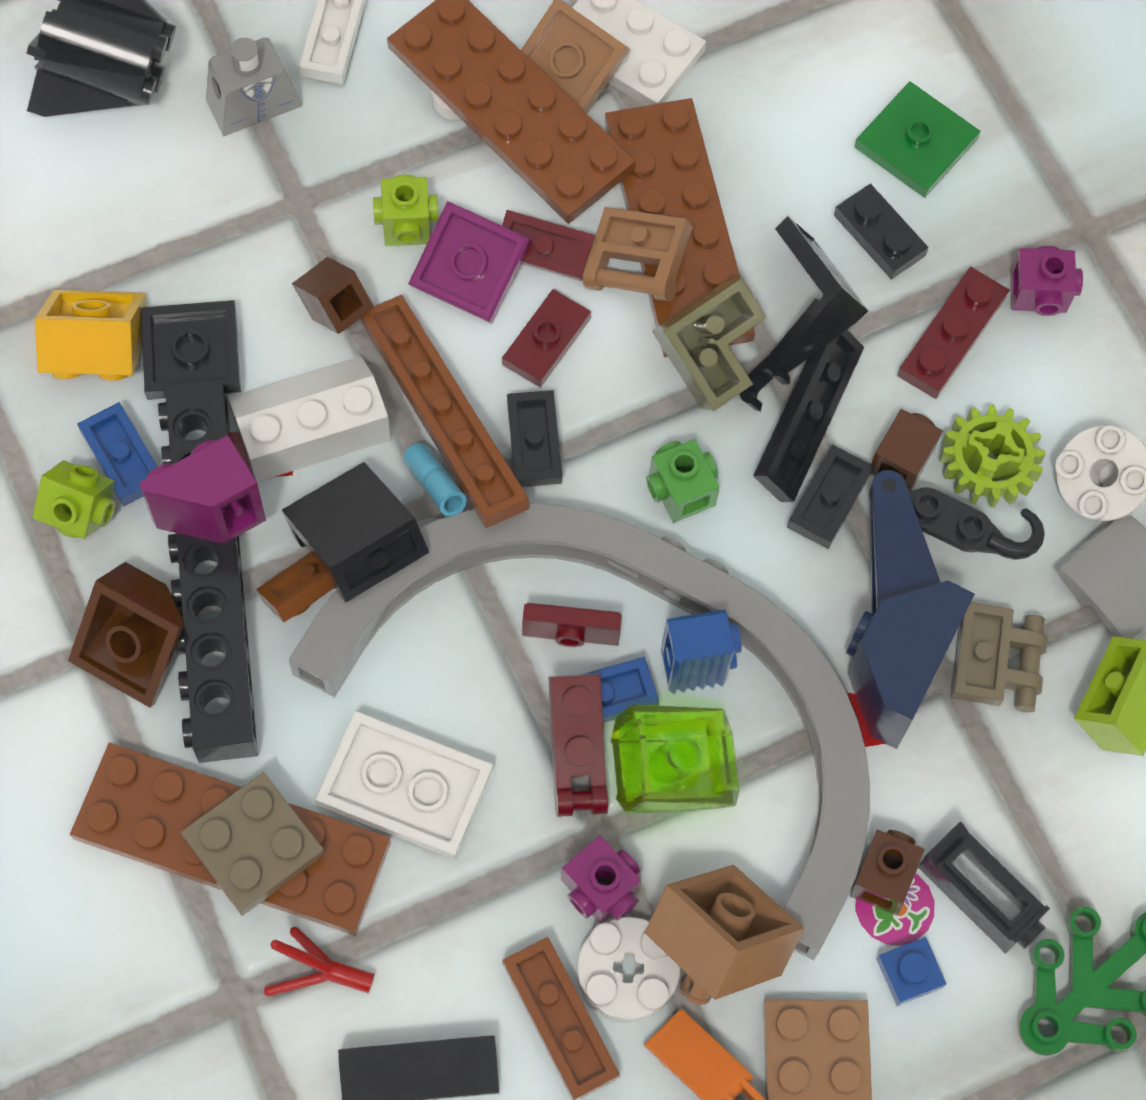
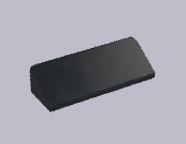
(420, 1070)

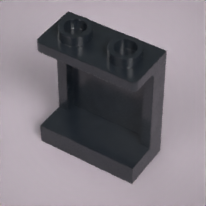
(356, 530)

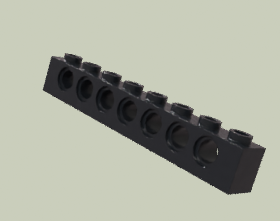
(233, 731)

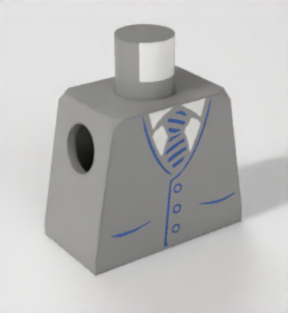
(248, 85)

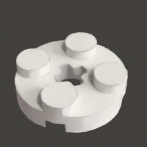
(606, 988)

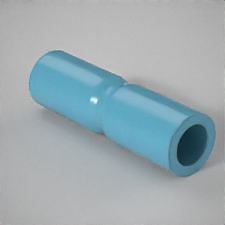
(435, 479)

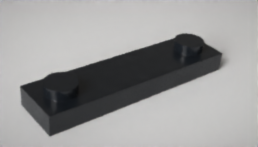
(807, 417)

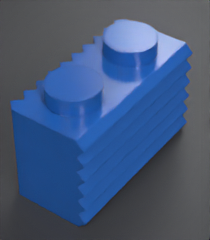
(699, 650)

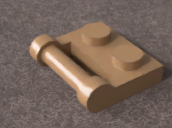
(639, 239)

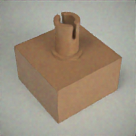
(722, 933)

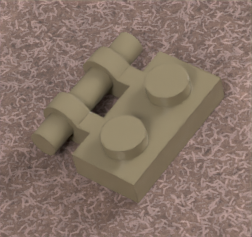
(984, 653)

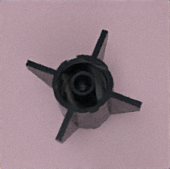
(98, 56)

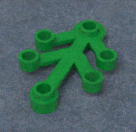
(1088, 990)

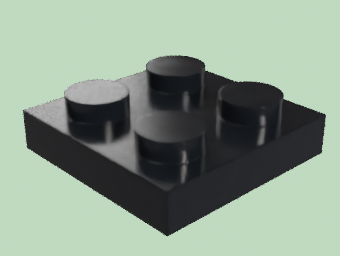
(190, 345)

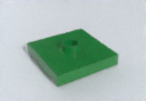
(917, 139)

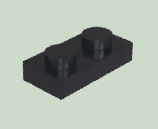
(881, 231)
(534, 438)
(830, 496)

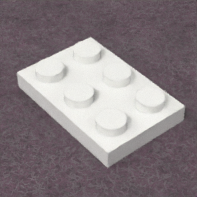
(659, 47)
(404, 785)

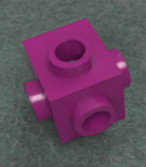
(1045, 280)
(602, 864)

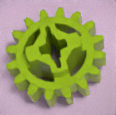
(1014, 449)

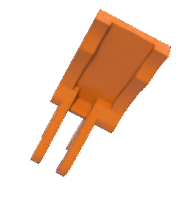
(700, 1060)

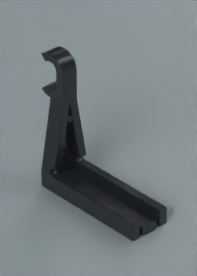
(819, 323)

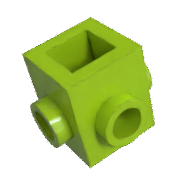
(405, 210)
(74, 499)

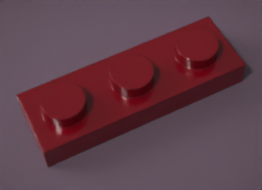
(953, 332)

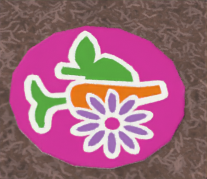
(911, 921)

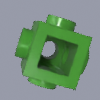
(683, 479)

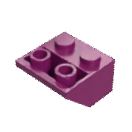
(205, 494)

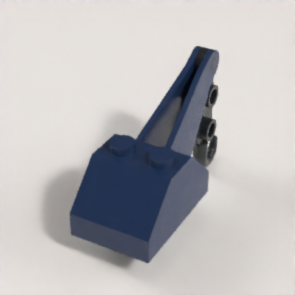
(911, 610)

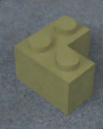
(699, 342)

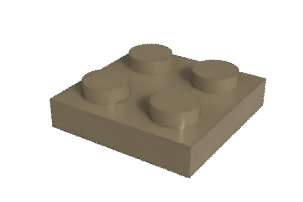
(252, 843)

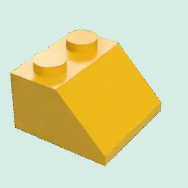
(89, 334)

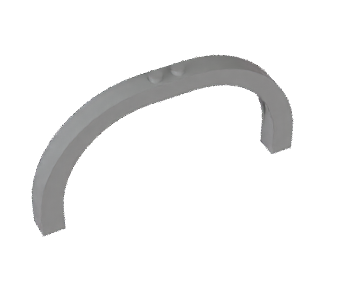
(697, 587)

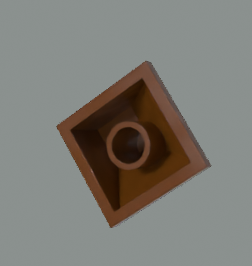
(128, 633)

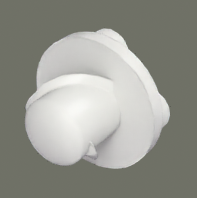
(1103, 473)

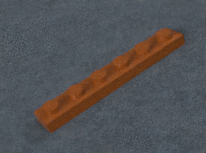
(445, 412)

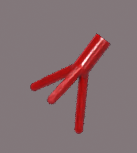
(317, 959)

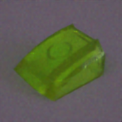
(674, 759)

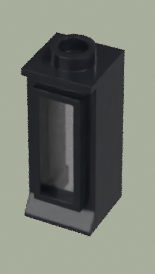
(984, 889)

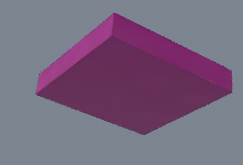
(469, 262)

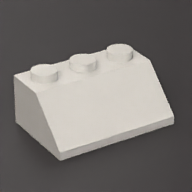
(310, 418)

